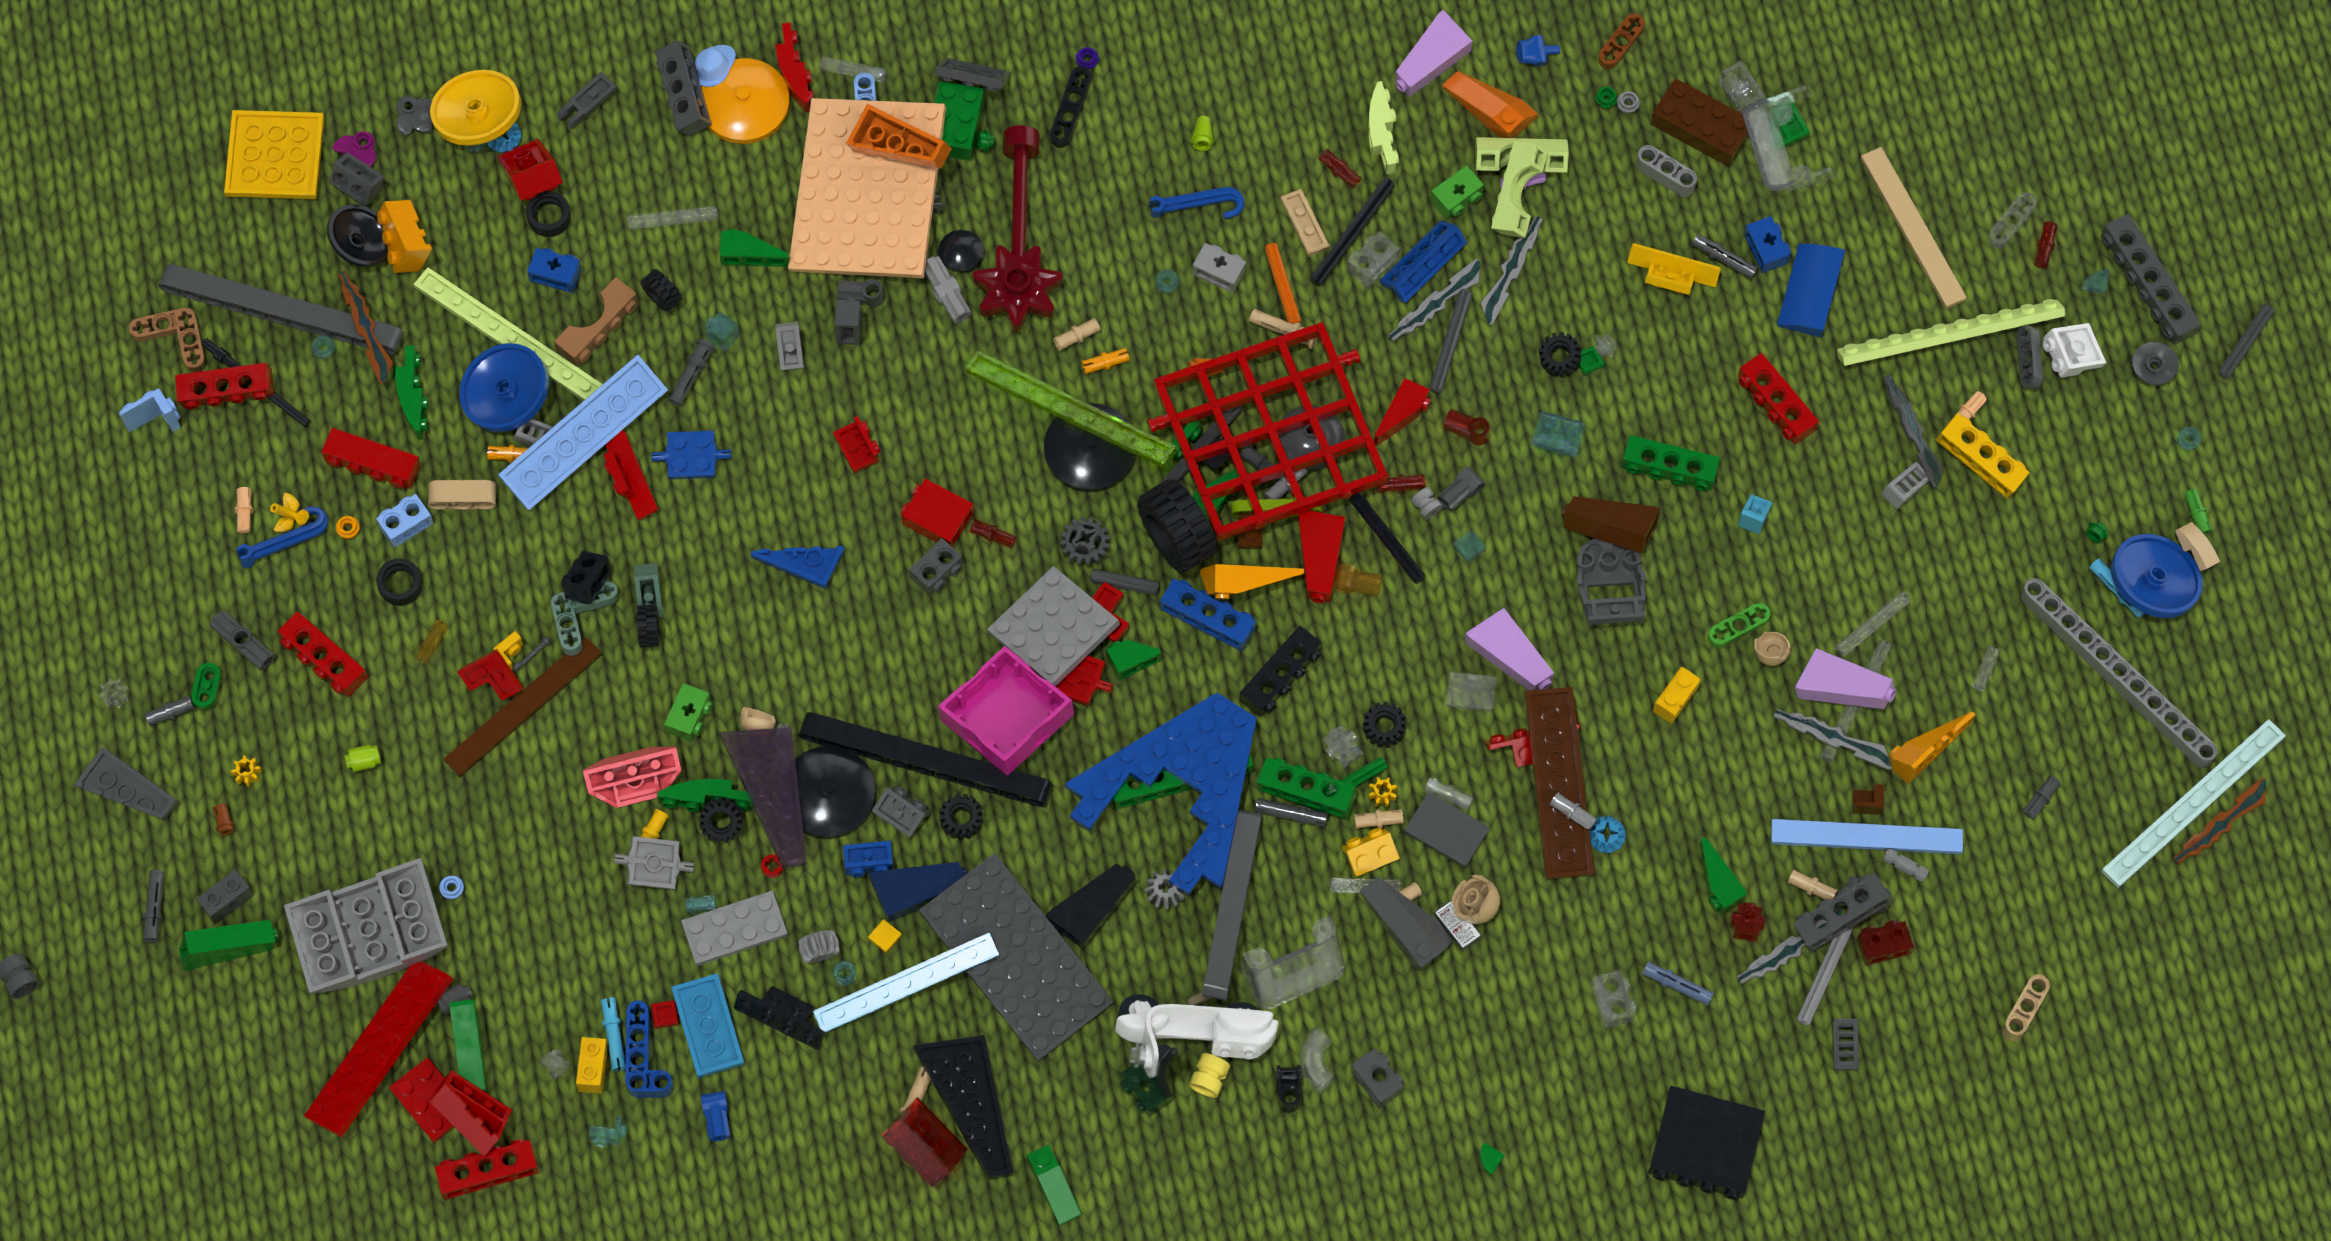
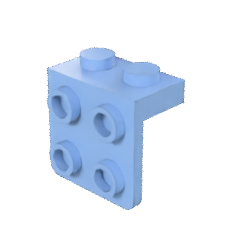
(148, 408)

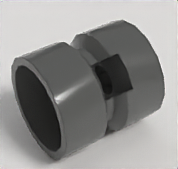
(17, 976)

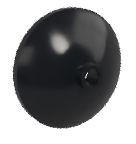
(357, 225)

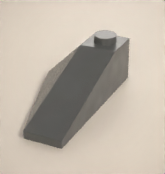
(1410, 927)

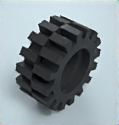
(661, 290)
(1556, 342)
(648, 626)
(1390, 712)
(967, 804)
(714, 832)

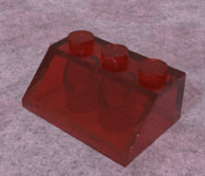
(924, 1142)

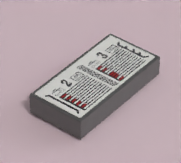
(1461, 932)

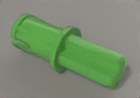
(2197, 512)

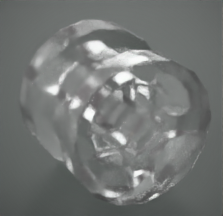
(555, 1063)

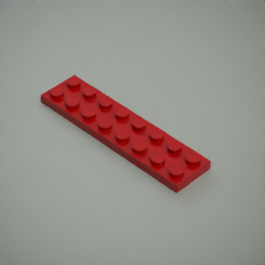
(378, 1048)

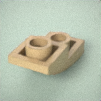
(2193, 539)

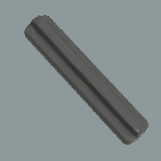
(1125, 581)

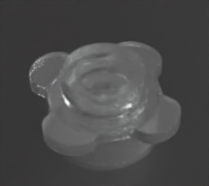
(1605, 345)

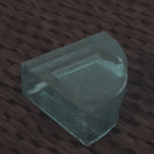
(2097, 282)

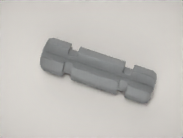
(1905, 865)

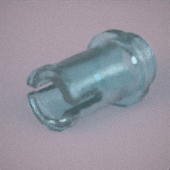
(699, 903)

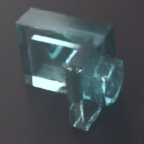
(605, 1136)

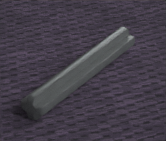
(2246, 341)

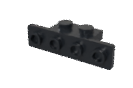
(783, 1014)

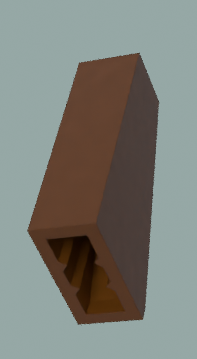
(1612, 521)

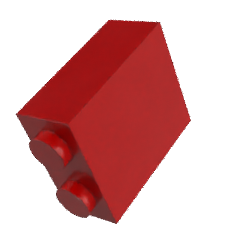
(936, 512)

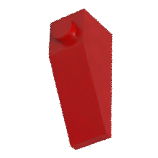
(1404, 409)

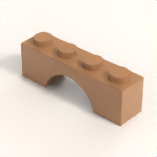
(578, 343)

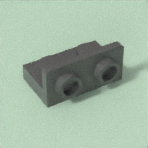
(901, 810)

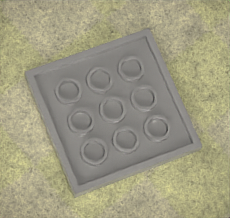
(1053, 626)

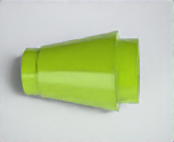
(1202, 135)

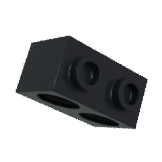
(586, 577)

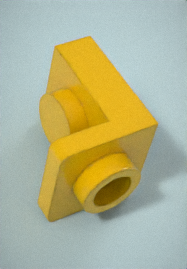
(510, 647)

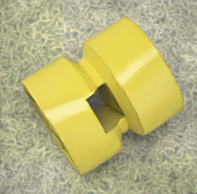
(1208, 1078)

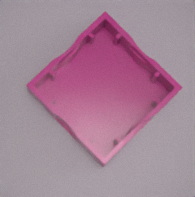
(1006, 710)

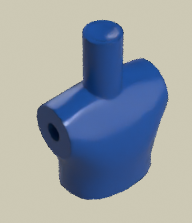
(1534, 51)

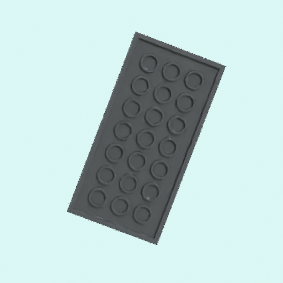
(1037, 976)

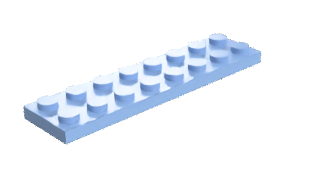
(582, 432)

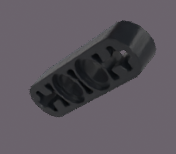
(1071, 107)

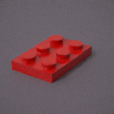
(415, 1093)

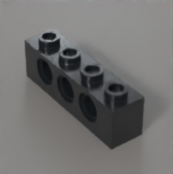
(1299, 642)

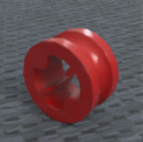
(771, 874)

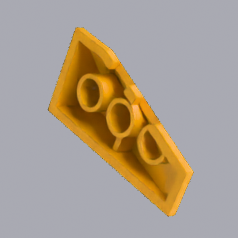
(1234, 579)
(1922, 750)

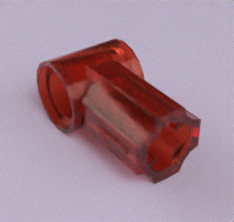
(1465, 426)

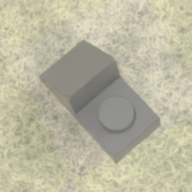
(789, 345)

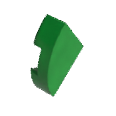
(1490, 1158)

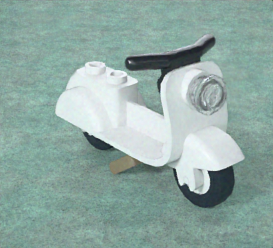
(1234, 1031)

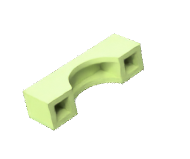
(1494, 153)
(1524, 162)

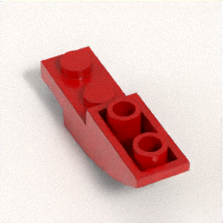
(792, 69)

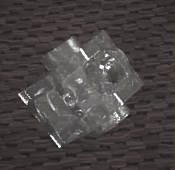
(1342, 745)

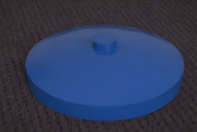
(504, 387)
(2156, 576)

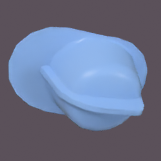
(714, 64)

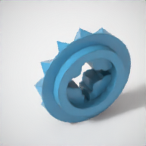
(502, 144)
(1614, 842)

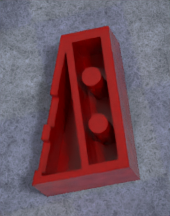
(471, 1111)

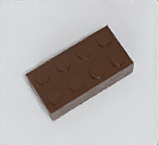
(1700, 122)

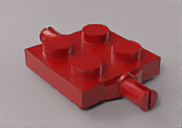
(1084, 681)

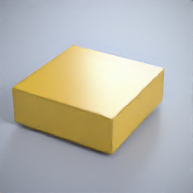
(884, 936)

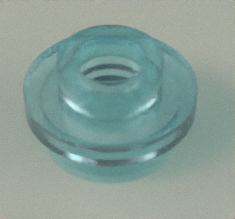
(1167, 275)
(323, 341)
(2192, 433)

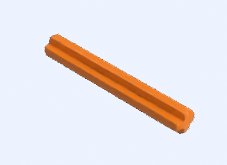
(1282, 283)

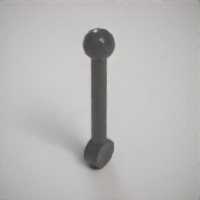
(545, 642)

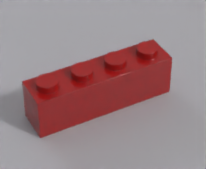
(371, 458)

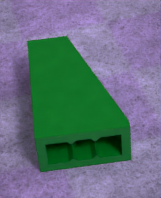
(225, 943)
(468, 1042)

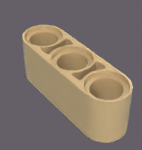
(462, 494)
(2021, 1017)

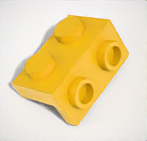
(1370, 851)

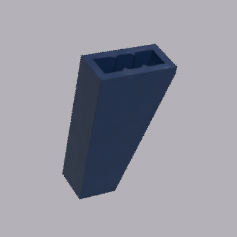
(912, 888)

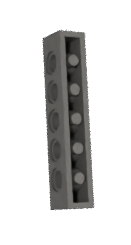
(2126, 230)

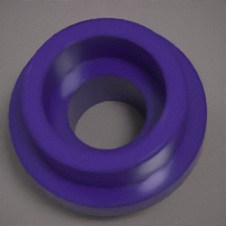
(1087, 52)

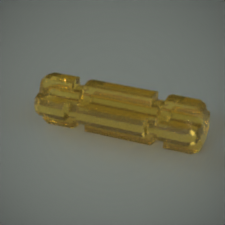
(431, 641)

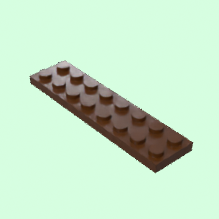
(1555, 770)

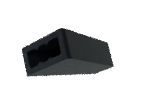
(1092, 905)

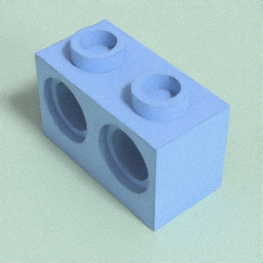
(408, 525)

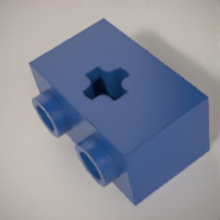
(1770, 254)
(554, 270)

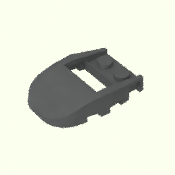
(1610, 565)

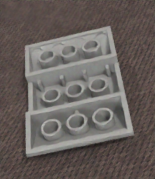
(366, 928)

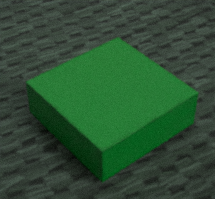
(1590, 361)

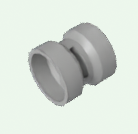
(1427, 503)

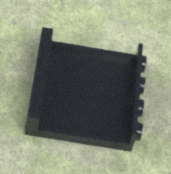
(1706, 1143)

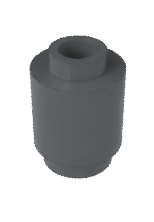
(454, 994)

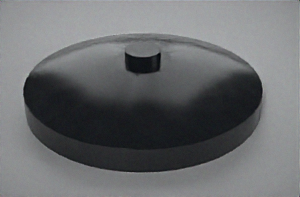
(1084, 459)
(833, 791)

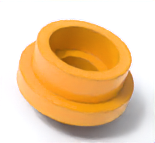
(347, 521)

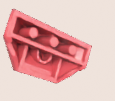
(632, 775)

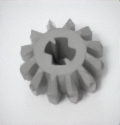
(1156, 893)
(819, 946)

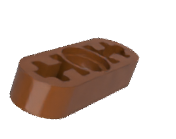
(1622, 31)

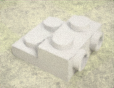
(2073, 349)

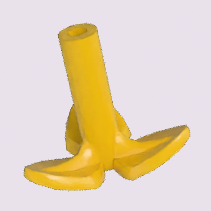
(289, 513)

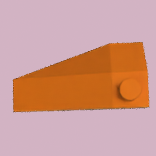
(1493, 107)

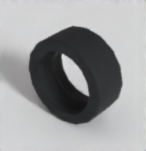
(554, 229)
(397, 565)

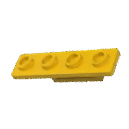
(1671, 270)

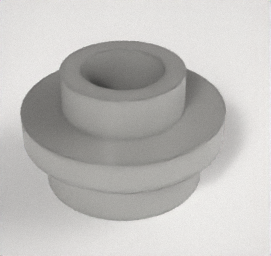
(1631, 97)

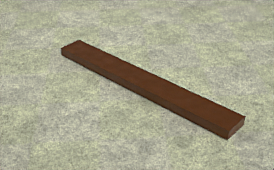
(521, 708)

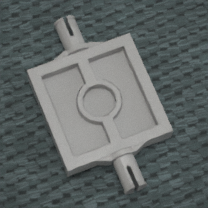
(652, 863)

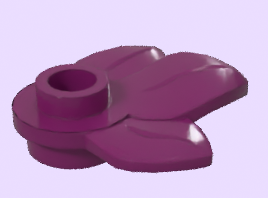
(352, 145)

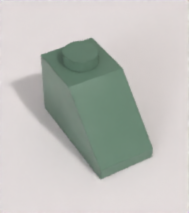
(648, 586)

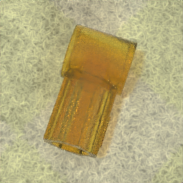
(1350, 579)

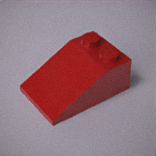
(530, 169)

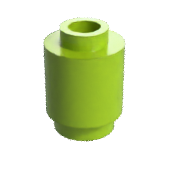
(362, 758)

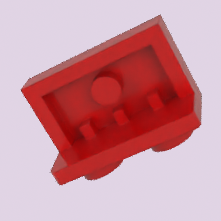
(857, 446)

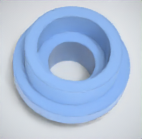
(451, 880)

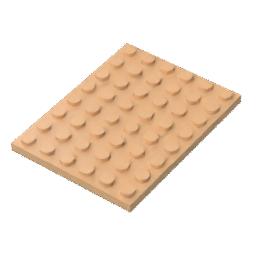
(862, 208)

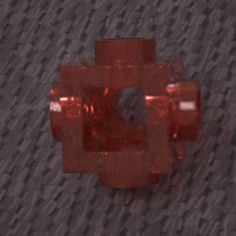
(1747, 922)

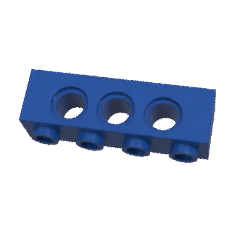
(1235, 636)

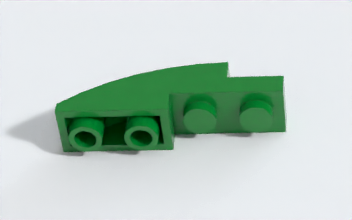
(410, 394)
(695, 793)

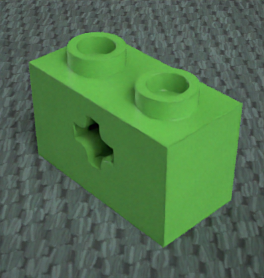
(1463, 183)
(688, 700)

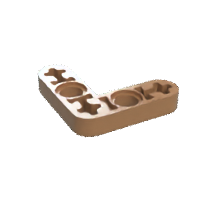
(176, 326)

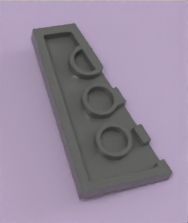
(121, 783)

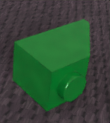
(1131, 657)

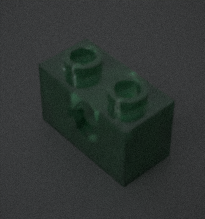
(1147, 1102)

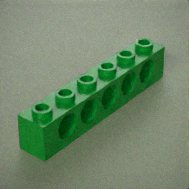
(1168, 786)

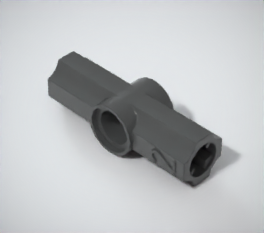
(233, 631)

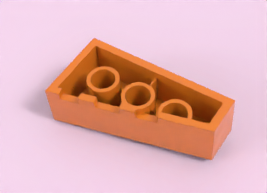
(892, 138)

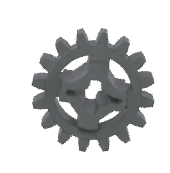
(1090, 533)

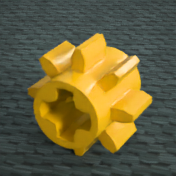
(247, 765)
(1378, 787)

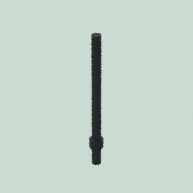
(223, 356)

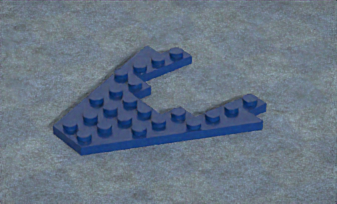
(1203, 749)

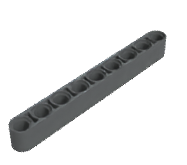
(1232, 905)

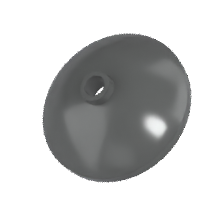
(1299, 442)

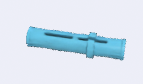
(2104, 573)
(611, 1024)

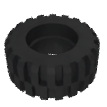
(1176, 525)

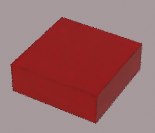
(664, 1014)

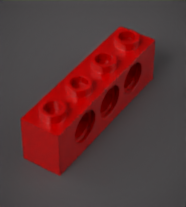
(1761, 369)
(189, 384)
(298, 628)
(478, 1180)

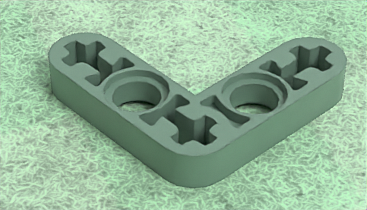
(574, 607)

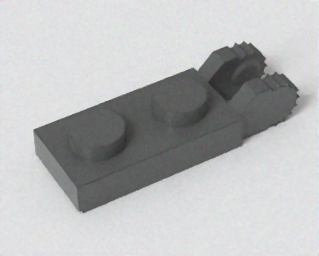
(588, 99)

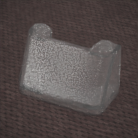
(1296, 972)

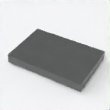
(1446, 830)

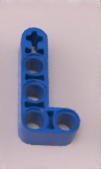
(642, 1049)

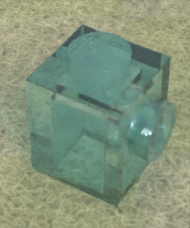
(721, 331)

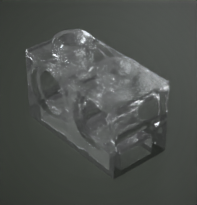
(1377, 262)
(1607, 1000)

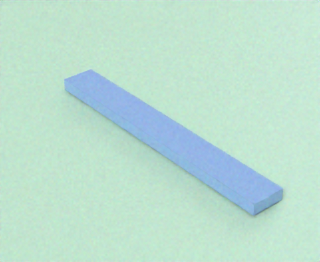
(1866, 836)

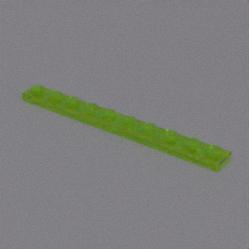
(1071, 409)

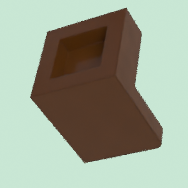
(1868, 801)

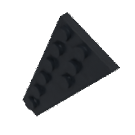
(967, 1087)

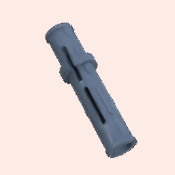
(1677, 983)

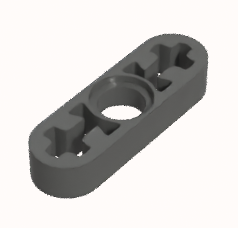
(2029, 342)

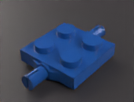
(691, 455)

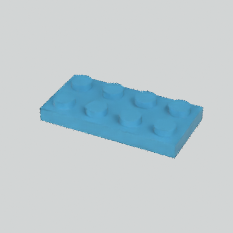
(707, 1025)

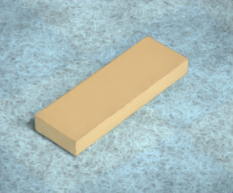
(1304, 222)

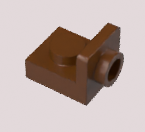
(1250, 539)

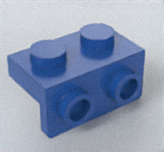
(867, 858)

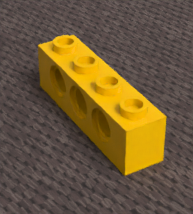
(1970, 455)

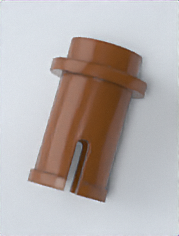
(224, 823)

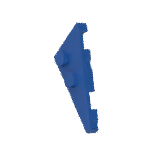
(810, 564)

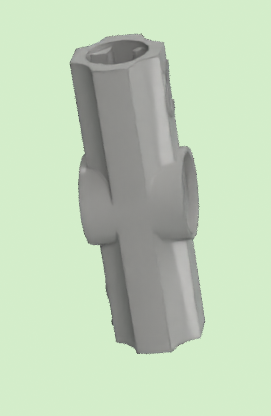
(946, 290)

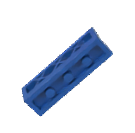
(1425, 261)

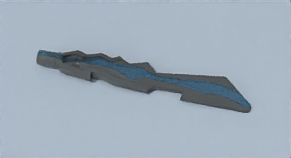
(1914, 431)

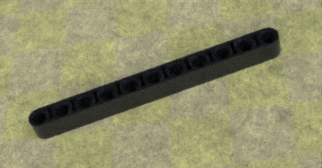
(925, 759)

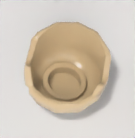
(1772, 648)
(754, 719)

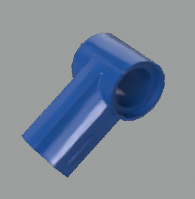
(715, 1110)

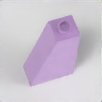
(1433, 54)
(1510, 650)
(1843, 682)

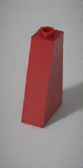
(1320, 548)

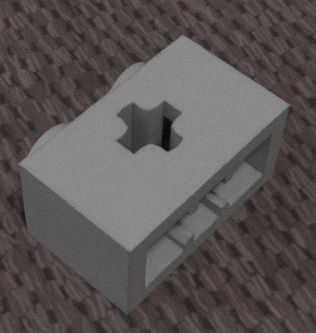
(1208, 263)

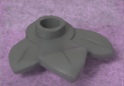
(416, 118)

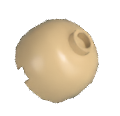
(1476, 900)

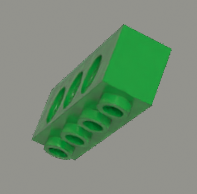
(1681, 457)
(1337, 805)

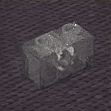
(1740, 86)

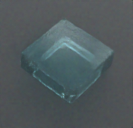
(1469, 546)

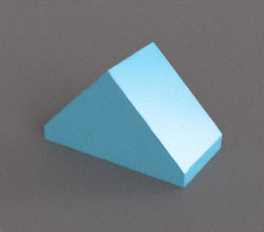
(1754, 513)

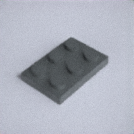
(972, 74)

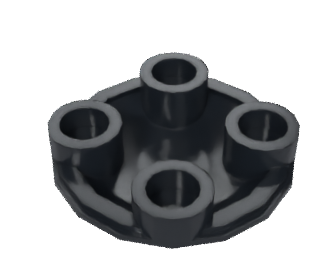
(961, 251)

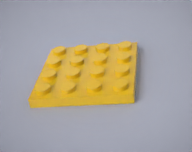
(274, 154)

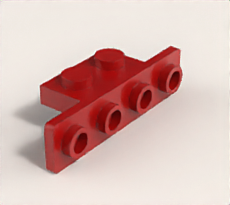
(628, 476)
(1519, 743)

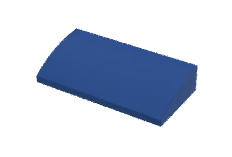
(1810, 289)

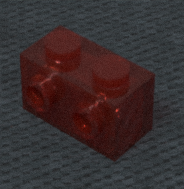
(1885, 942)

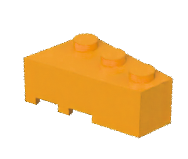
(402, 236)

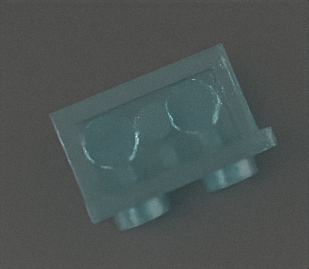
(1558, 433)

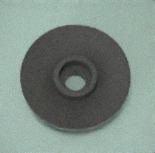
(2159, 355)

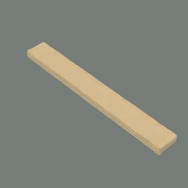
(1913, 228)

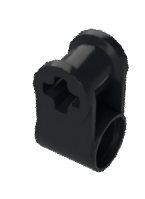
(1288, 1083)

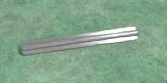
(1822, 978)

